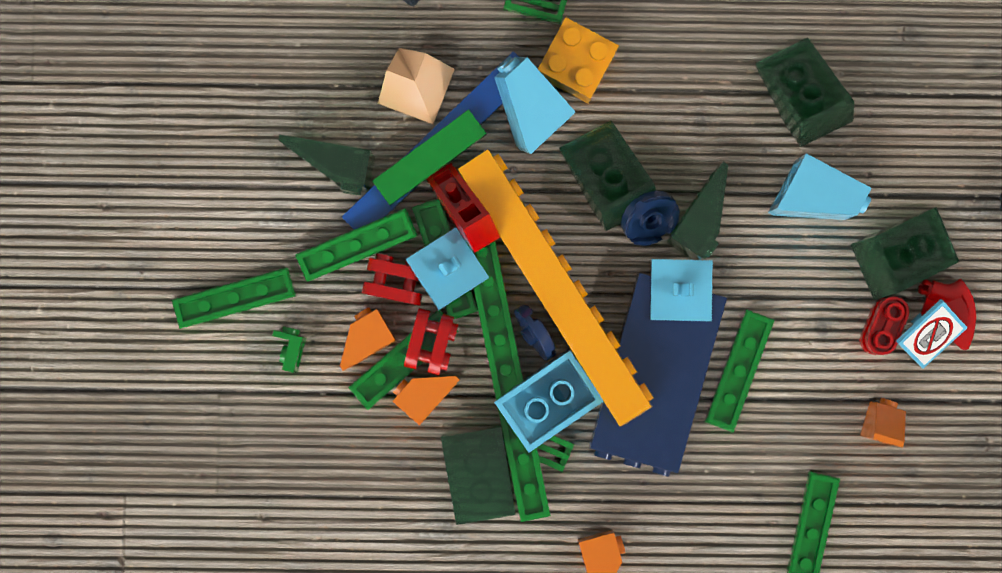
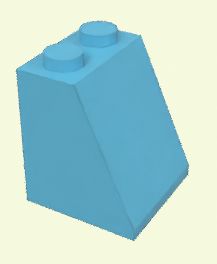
(530, 103)
(820, 192)

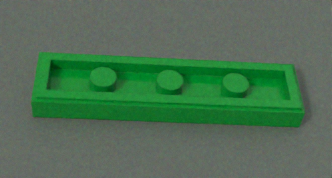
(429, 157)
(432, 225)
(356, 245)
(233, 298)
(389, 370)
(739, 370)
(813, 523)

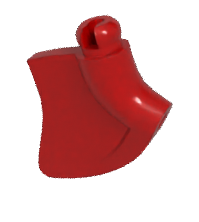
(958, 299)

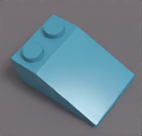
(549, 400)

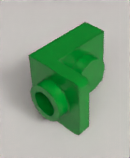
(291, 354)

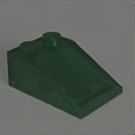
(806, 92)
(343, 165)
(606, 172)
(702, 220)
(904, 253)
(478, 475)

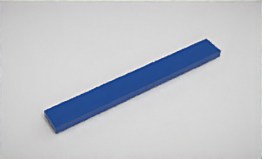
(482, 104)

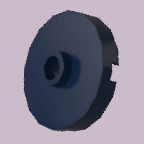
(650, 217)
(535, 332)

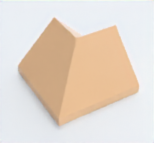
(415, 85)

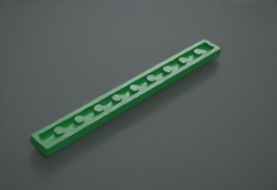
(505, 375)

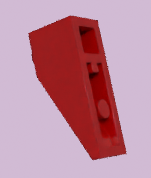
(463, 208)

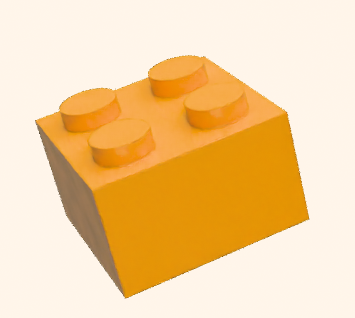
(577, 60)

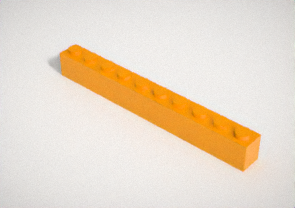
(556, 289)

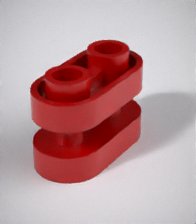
(384, 266)
(884, 326)
(445, 331)

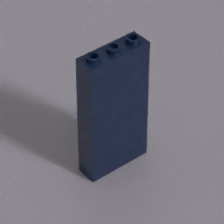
(673, 365)

